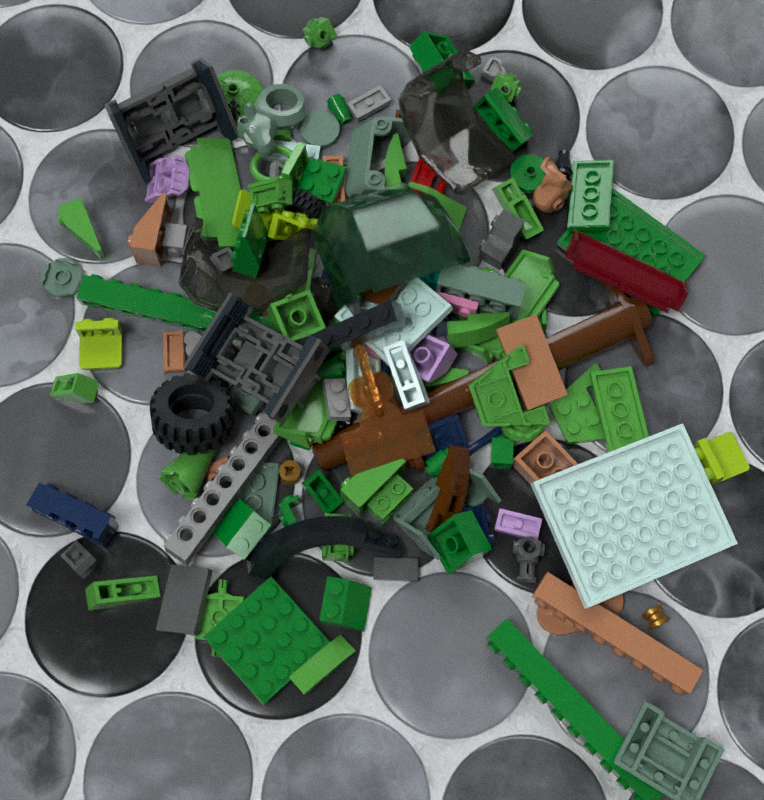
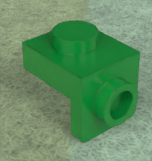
(287, 517)

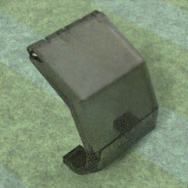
(448, 128)
(279, 274)

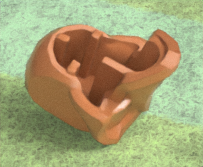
(553, 190)

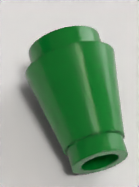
(339, 108)

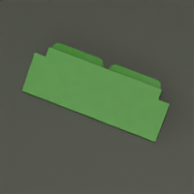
(216, 179)
(540, 287)
(310, 422)

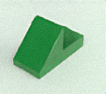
(322, 492)

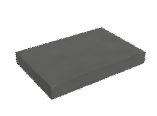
(184, 600)

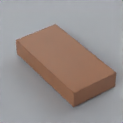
(174, 352)

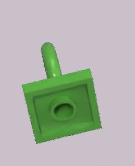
(292, 168)

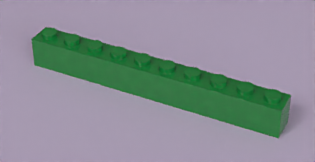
(150, 304)
(566, 704)

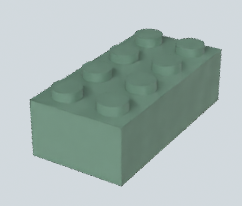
(490, 289)

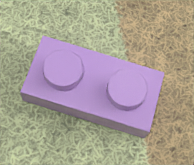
(517, 524)

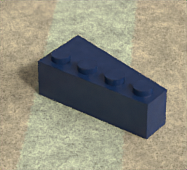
(73, 514)

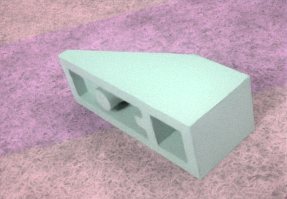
(406, 376)

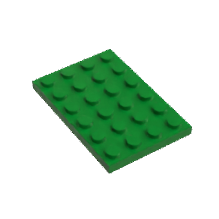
(646, 240)

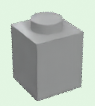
(175, 239)

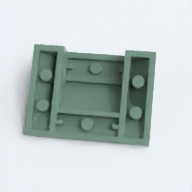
(667, 755)

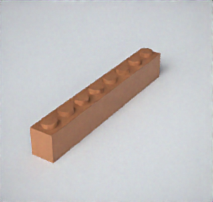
(617, 634)

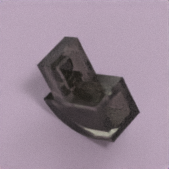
(324, 299)

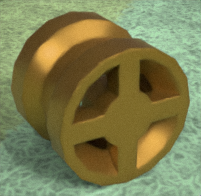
(293, 476)
(655, 617)

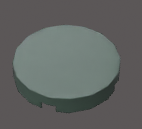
(320, 129)
(62, 278)

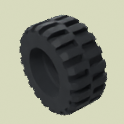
(191, 434)

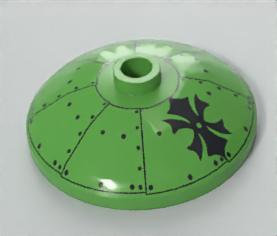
(247, 90)

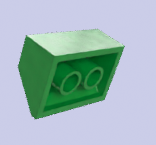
(432, 49)
(503, 119)

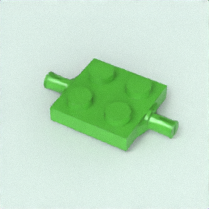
(217, 608)

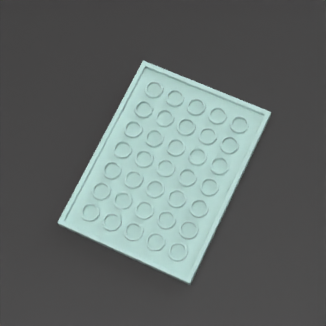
(633, 515)

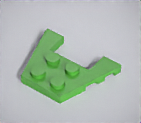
(497, 398)
(577, 413)

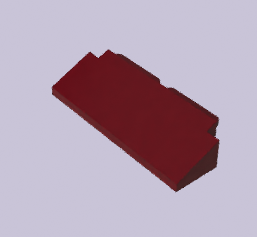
(625, 272)

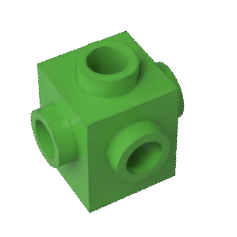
(319, 33)
(510, 81)

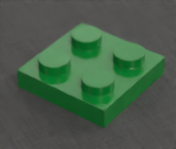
(323, 180)

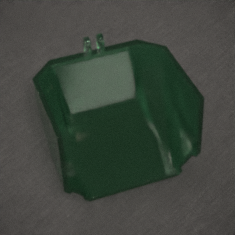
(385, 240)

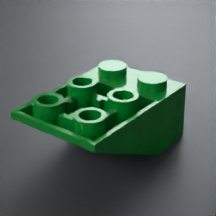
(250, 244)

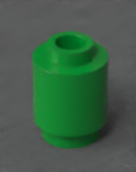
(331, 369)
(436, 462)

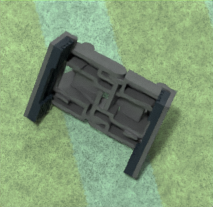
(179, 94)
(262, 358)

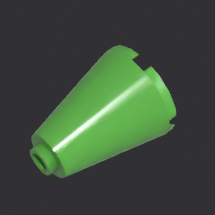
(187, 473)

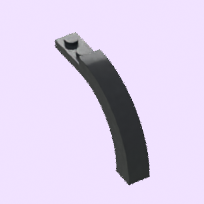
(316, 533)

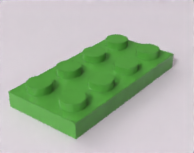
(618, 407)

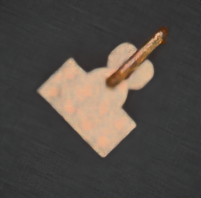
(382, 438)

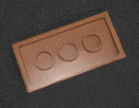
(540, 379)

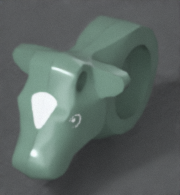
(261, 122)

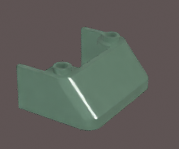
(359, 174)
(415, 512)

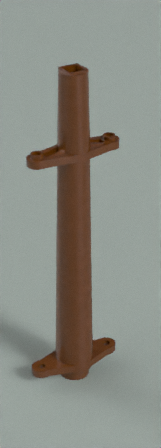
(574, 344)

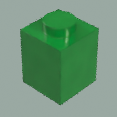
(501, 453)

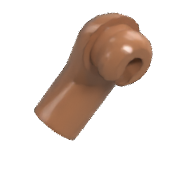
(211, 473)

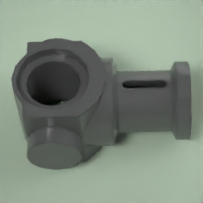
(528, 559)

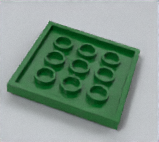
(266, 640)

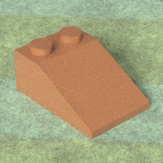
(149, 233)

